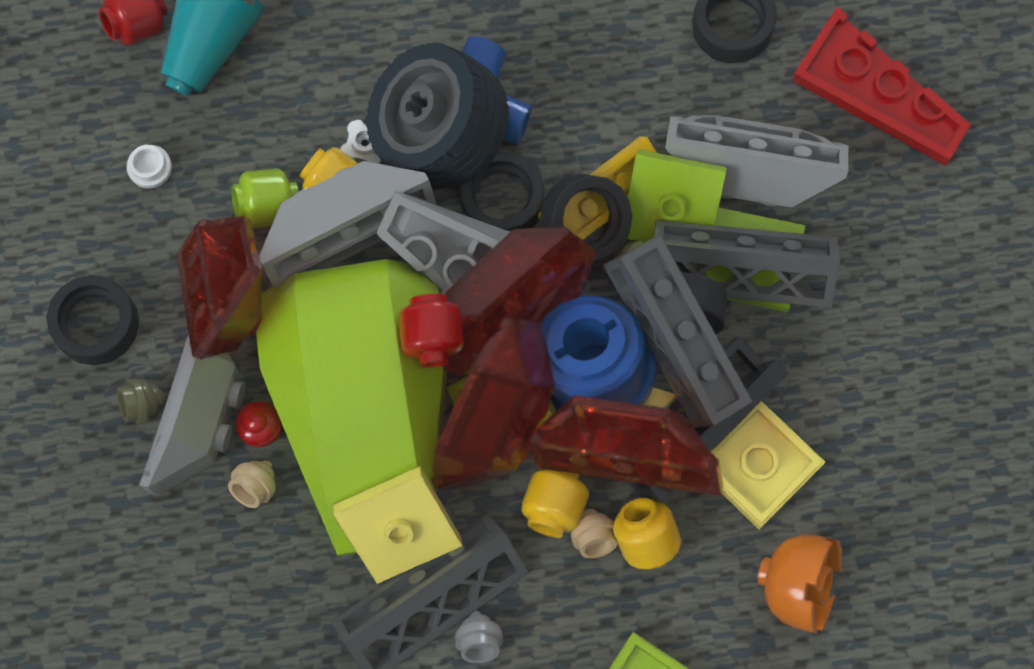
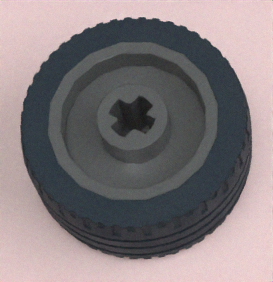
(438, 114)

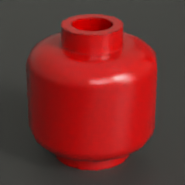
(132, 19)
(431, 329)

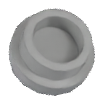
(478, 638)

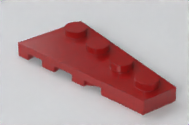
(867, 83)

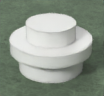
(149, 166)

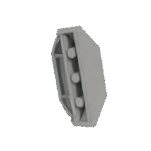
(761, 159)
(336, 218)
(193, 420)

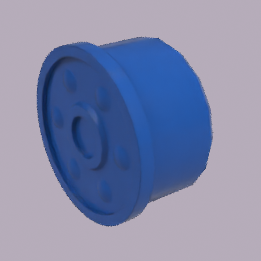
(597, 352)

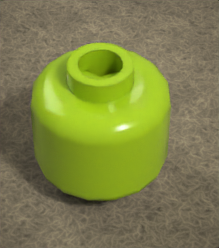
(260, 195)

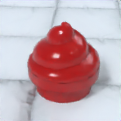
(258, 424)

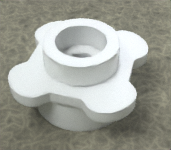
(353, 147)

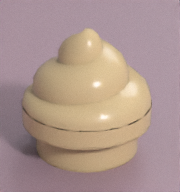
(252, 483)
(594, 535)

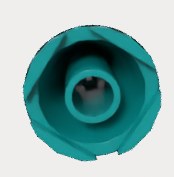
(203, 39)

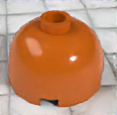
(801, 580)

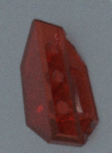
(519, 277)
(220, 285)
(496, 408)
(626, 445)

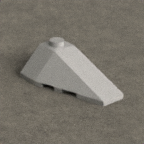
(436, 238)

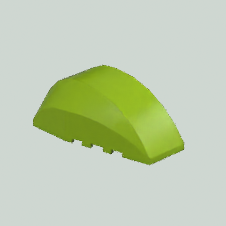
(344, 384)

